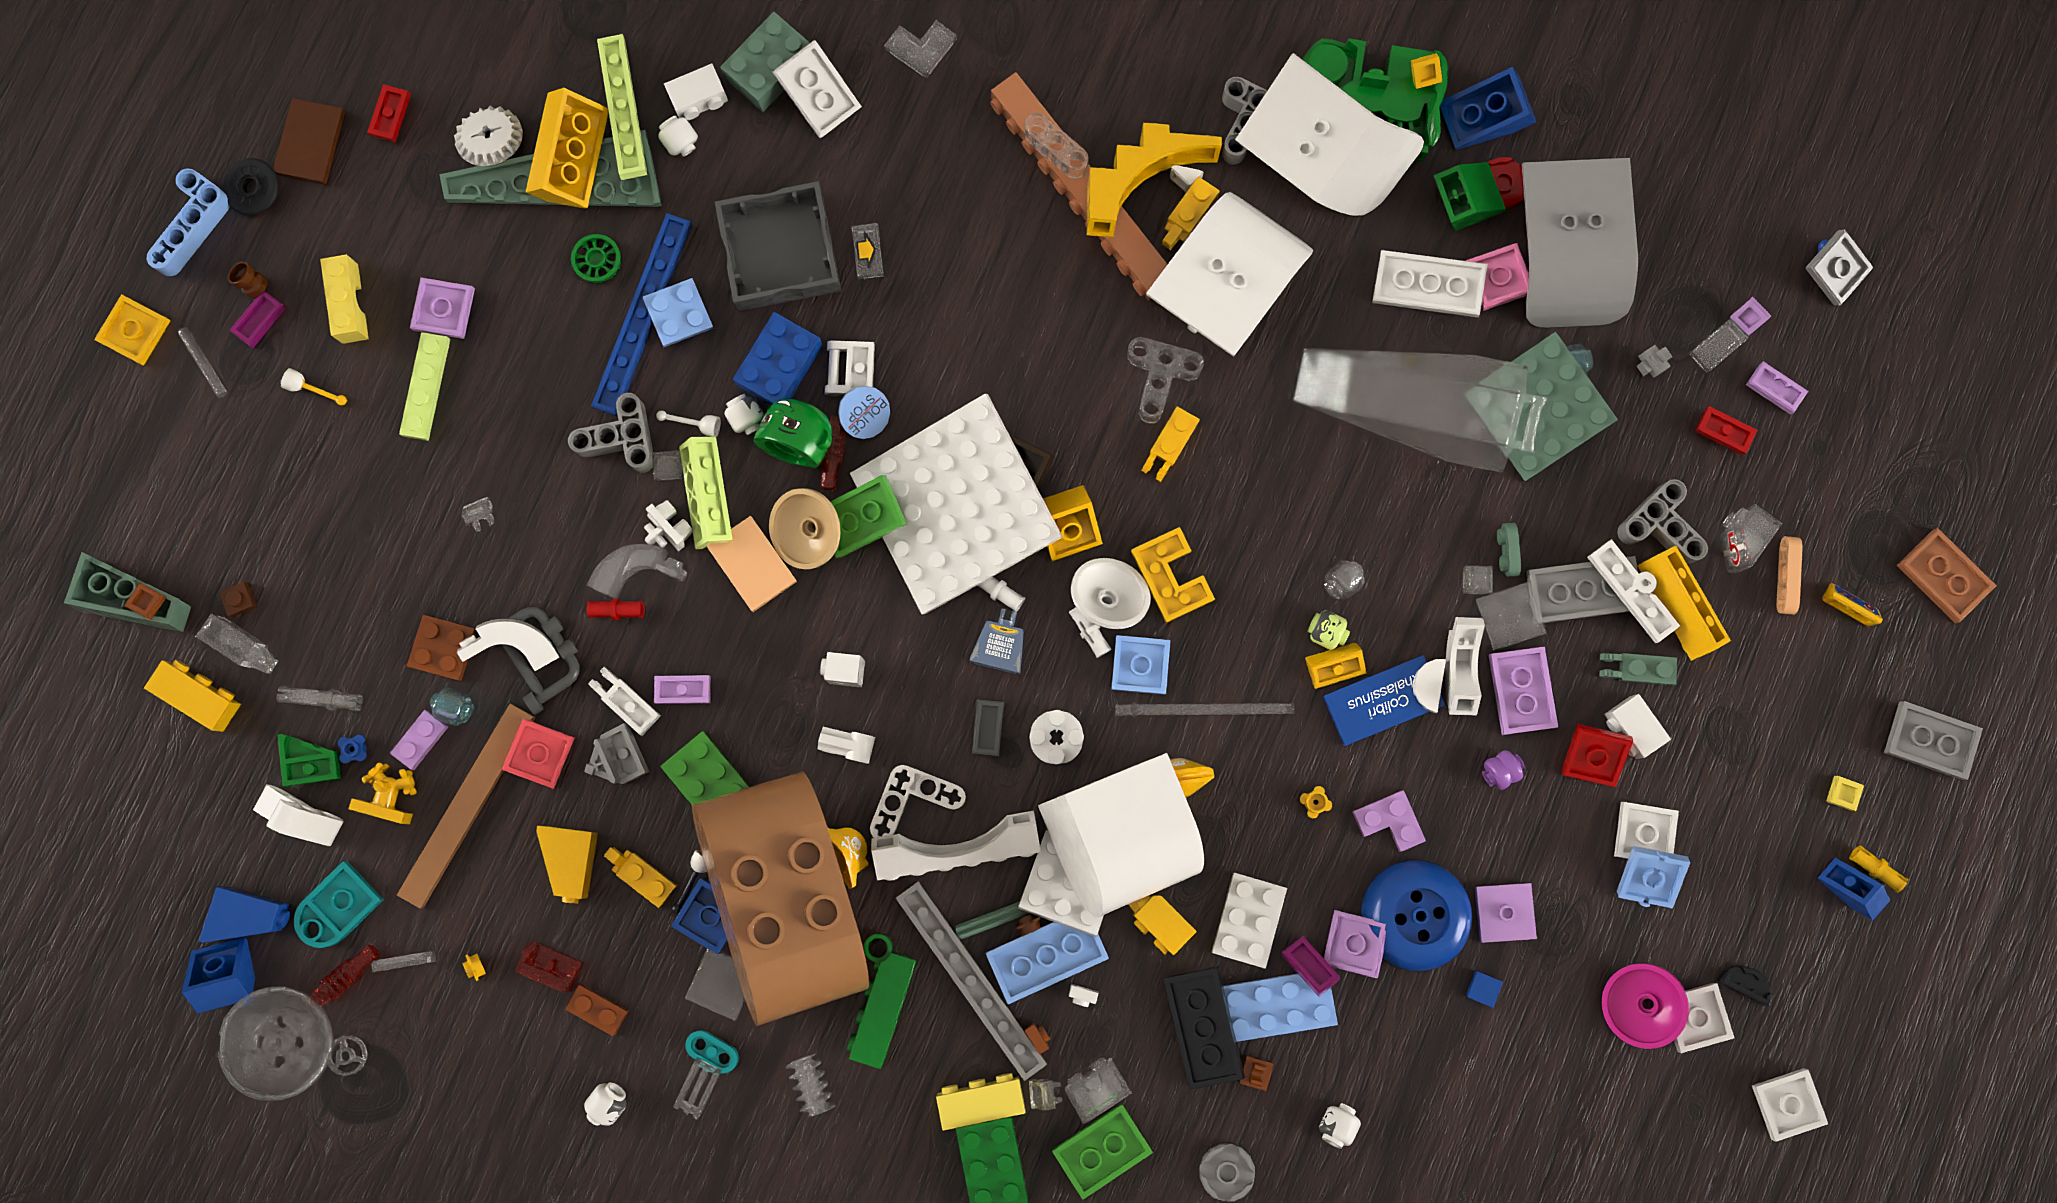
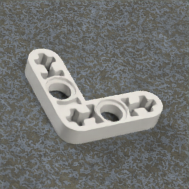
(912, 787)

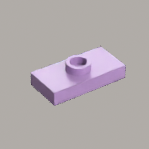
(1777, 388)

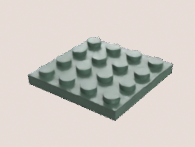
(1572, 406)

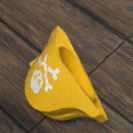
(1191, 775)
(850, 853)

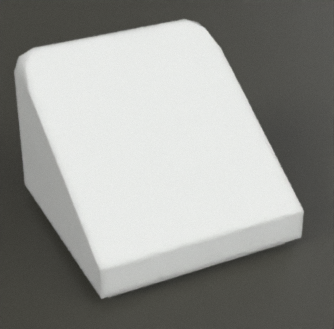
(1184, 176)

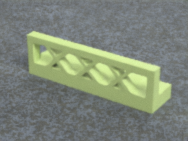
(705, 491)

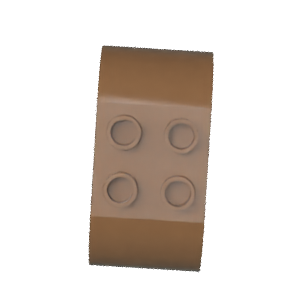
(781, 897)

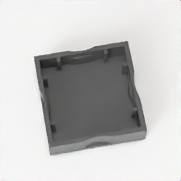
(778, 246)

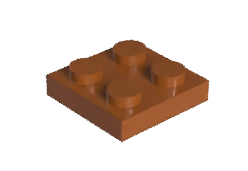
(437, 647)

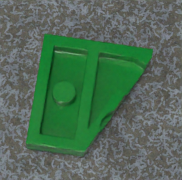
(306, 762)

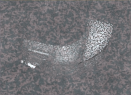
(624, 562)

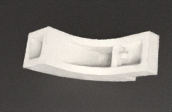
(512, 632)
(1461, 666)

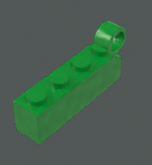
(883, 1004)

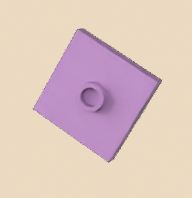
(442, 308)
(1505, 912)
(1354, 945)

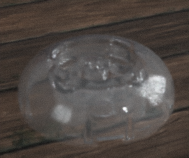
(254, 1068)

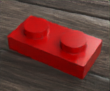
(389, 113)
(1726, 430)

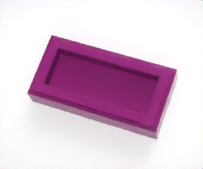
(257, 319)
(1310, 966)

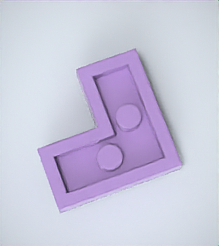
(1391, 813)

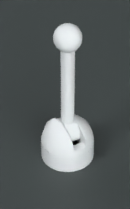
(708, 425)

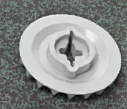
(503, 140)

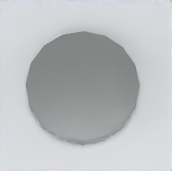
(1227, 1172)

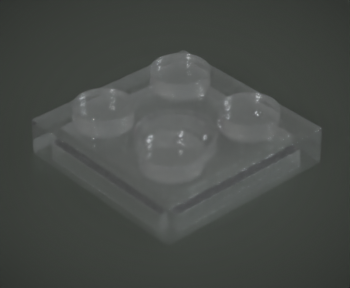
(1511, 616)

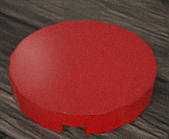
(1508, 179)

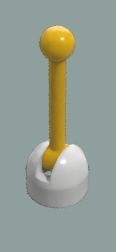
(294, 381)

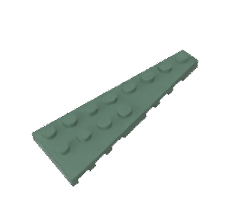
(508, 182)

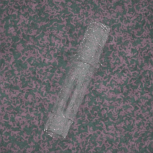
(330, 699)

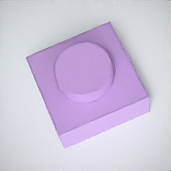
(1750, 316)

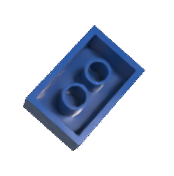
(778, 360)

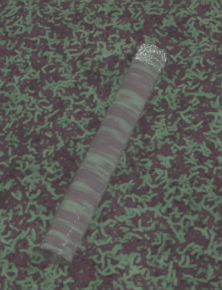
(202, 362)

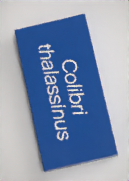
(1376, 702)

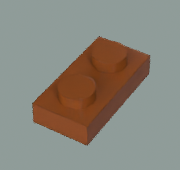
(597, 1010)

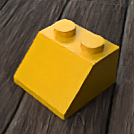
(1075, 520)

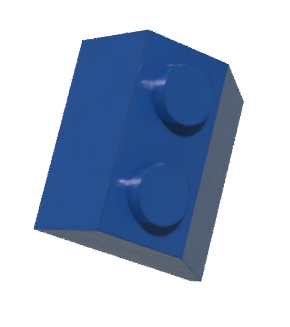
(219, 975)

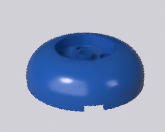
(1390, 895)

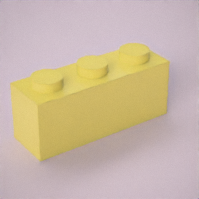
(980, 1101)

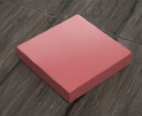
(538, 753)

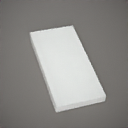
(1430, 283)

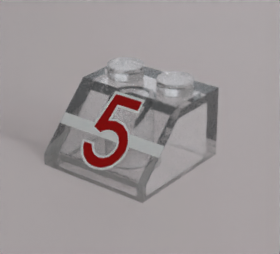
(1746, 537)

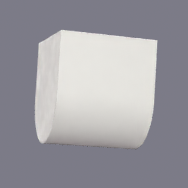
(1125, 836)

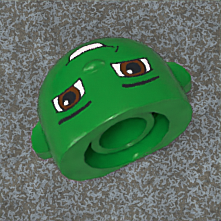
(794, 433)

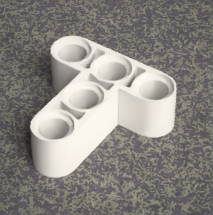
(296, 818)

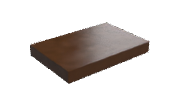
(309, 141)

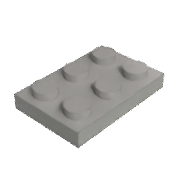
(1933, 740)

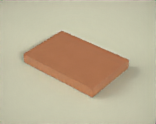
(1946, 575)

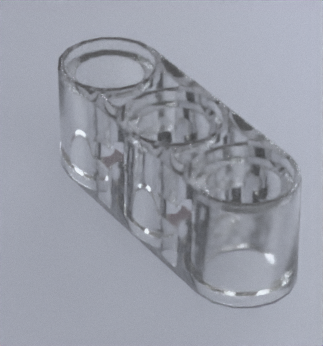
(1052, 134)

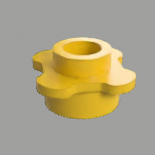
(1323, 802)
(473, 967)

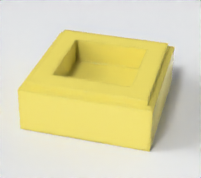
(1845, 793)

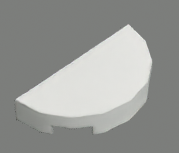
(1428, 684)

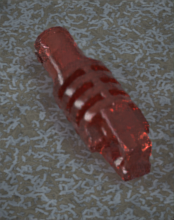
(833, 456)
(345, 975)

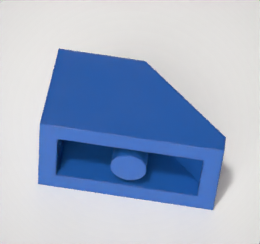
(1855, 888)

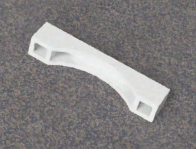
(900, 856)

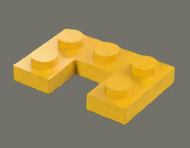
(1169, 596)

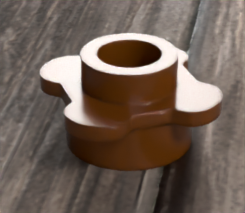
(1028, 924)

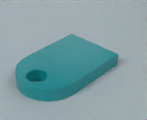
(336, 907)

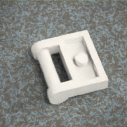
(858, 366)

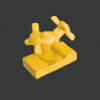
(386, 794)

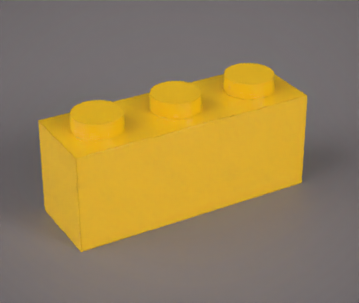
(193, 695)

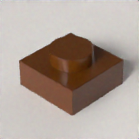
(237, 599)

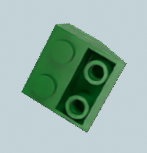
(1469, 194)

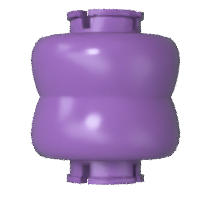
(1503, 770)

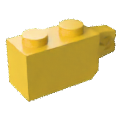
(1190, 211)
(1163, 922)

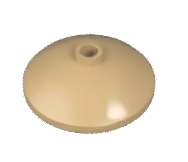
(793, 529)

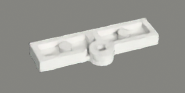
(1634, 591)

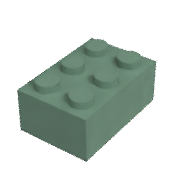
(754, 61)

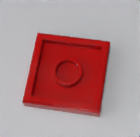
(1596, 755)

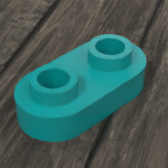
(712, 1050)

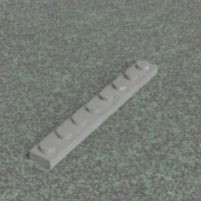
(971, 981)

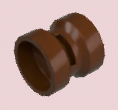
(250, 281)

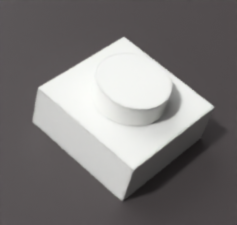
(1082, 995)

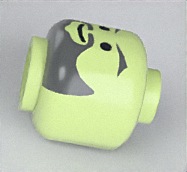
(1328, 630)

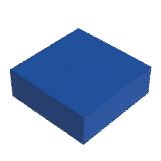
(1484, 989)

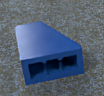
(242, 914)

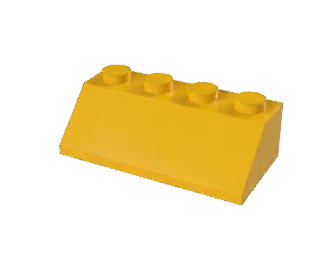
(567, 149)

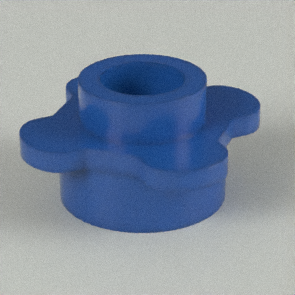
(359, 752)

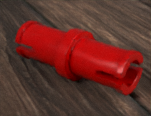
(615, 609)

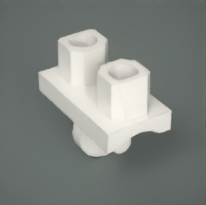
(659, 516)

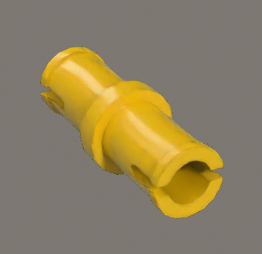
(1878, 868)

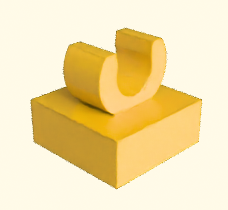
(1426, 71)

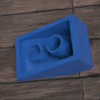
(1488, 110)

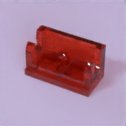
(549, 967)

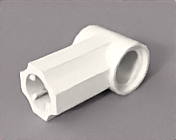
(851, 745)

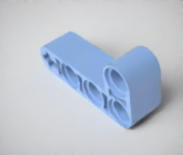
(184, 225)

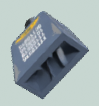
(1000, 644)

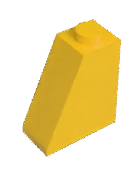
(568, 860)

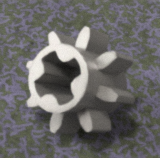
(1654, 361)

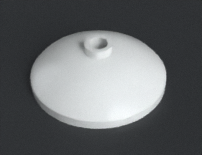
(1112, 583)

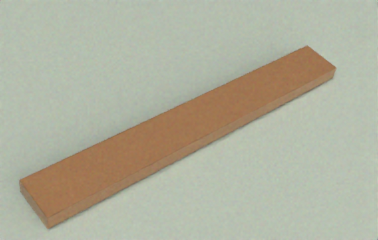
(462, 810)

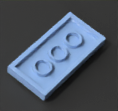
(1043, 959)
(1277, 1007)

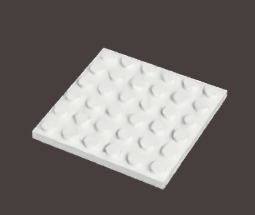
(963, 504)

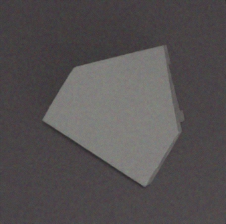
(617, 756)

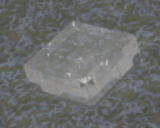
(667, 465)

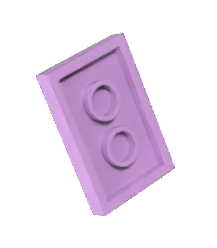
(1523, 690)

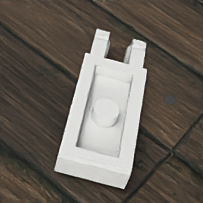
(626, 703)

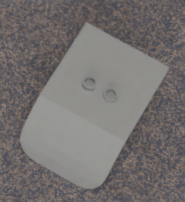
(1580, 241)

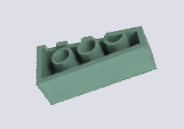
(105, 590)

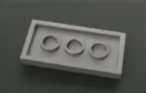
(1574, 592)

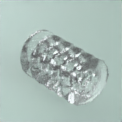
(810, 1085)

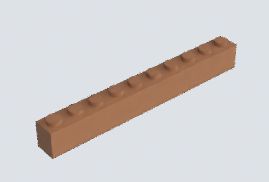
(1128, 245)

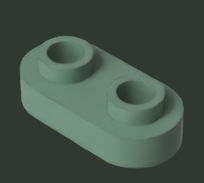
(1510, 559)

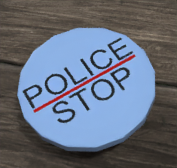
(864, 412)

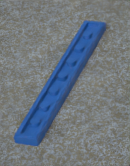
(638, 322)

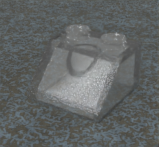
(1097, 1089)

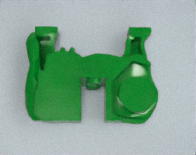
(1388, 93)

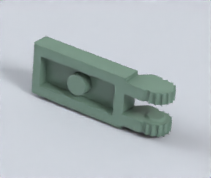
(1641, 668)

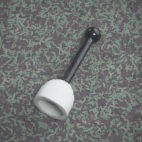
(698, 866)

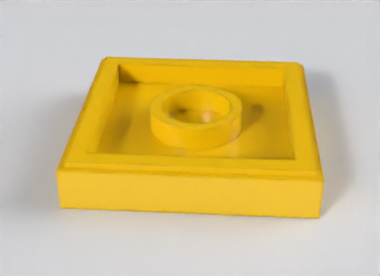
(132, 329)

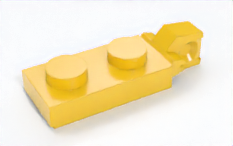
(641, 876)

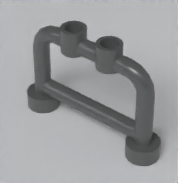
(567, 649)

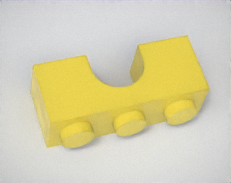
(340, 284)

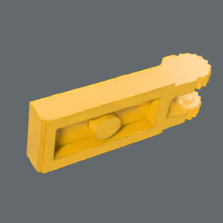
(1171, 441)

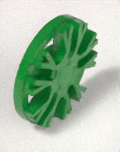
(596, 258)

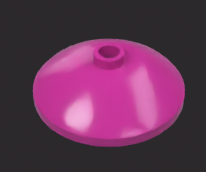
(1629, 1016)

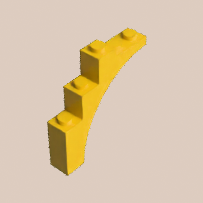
(1134, 164)

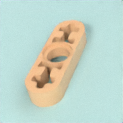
(1789, 575)

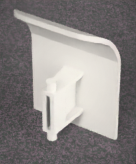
(1328, 141)
(1229, 272)

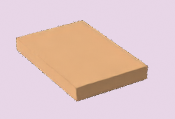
(752, 564)

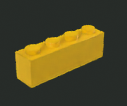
(1682, 596)

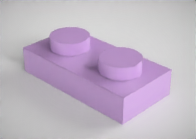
(682, 689)
(419, 740)

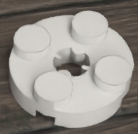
(1071, 737)

